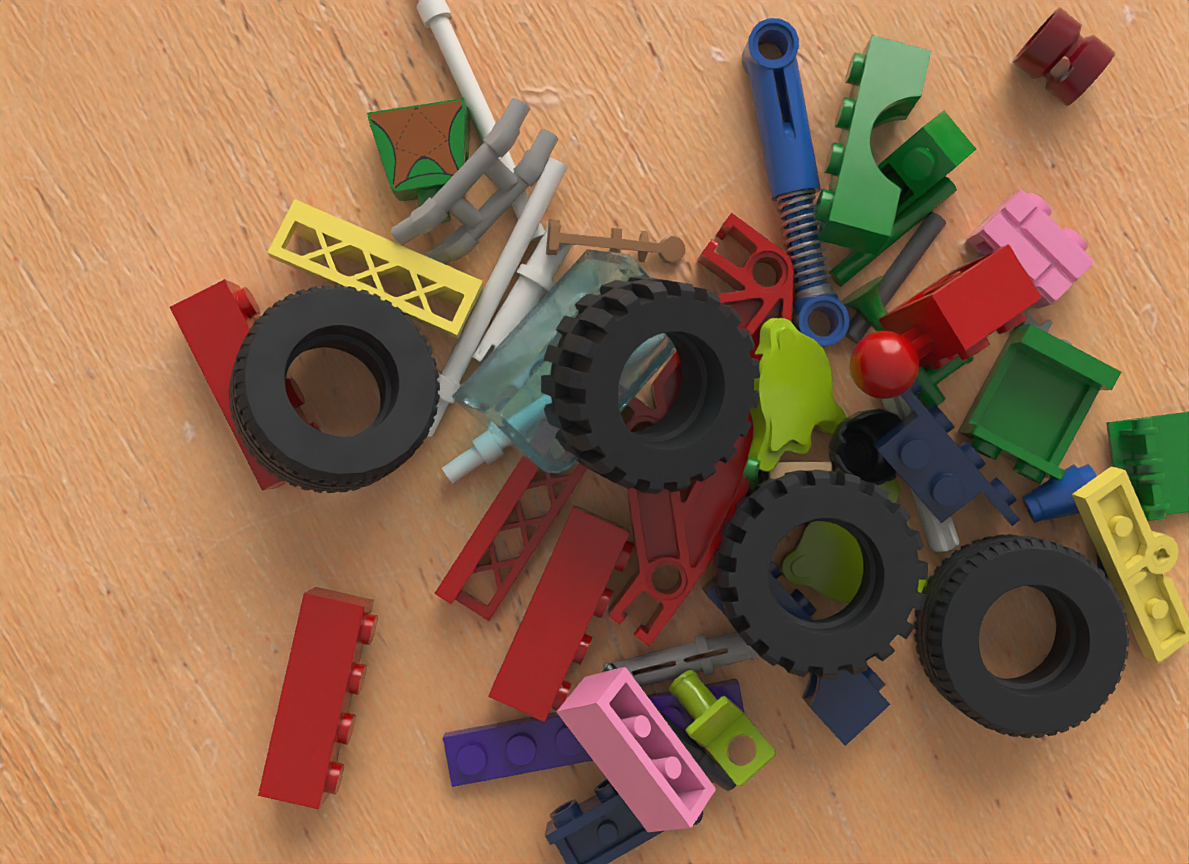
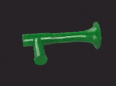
(868, 303)

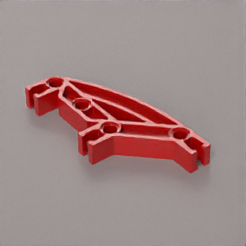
(688, 528)

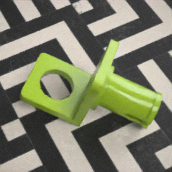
(718, 724)

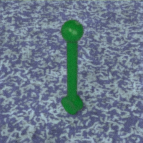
(751, 472)

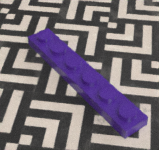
(537, 745)

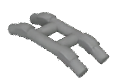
(482, 162)

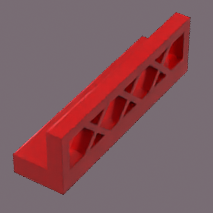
(489, 528)

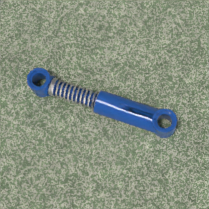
(792, 172)

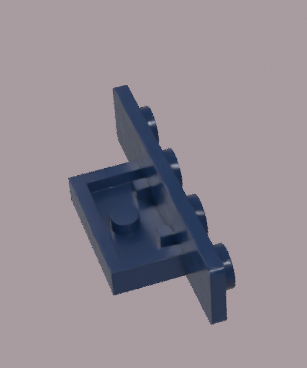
(935, 466)

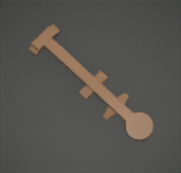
(669, 249)

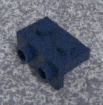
(596, 828)

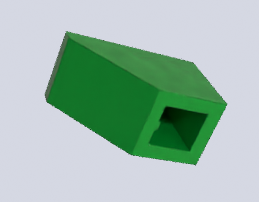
(926, 158)

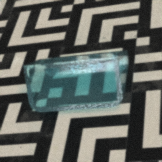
(507, 385)

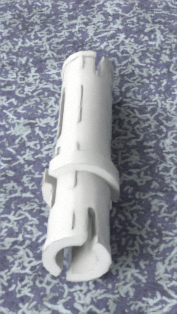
(529, 288)

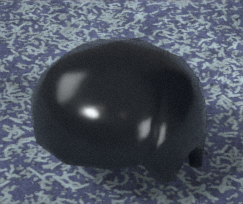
(853, 445)

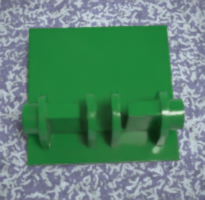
(1155, 459)

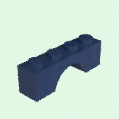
(841, 703)

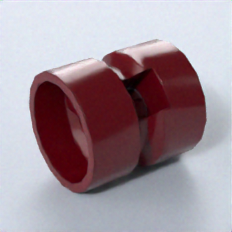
(1059, 38)

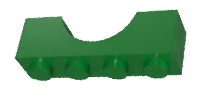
(860, 200)

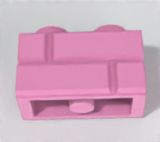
(1046, 252)

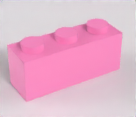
(637, 750)

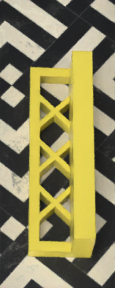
(382, 259)

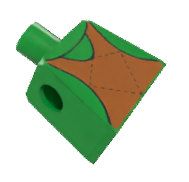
(422, 146)

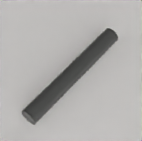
(900, 270)

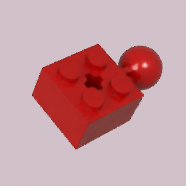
(944, 323)

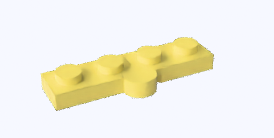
(1135, 562)

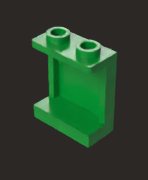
(1035, 402)

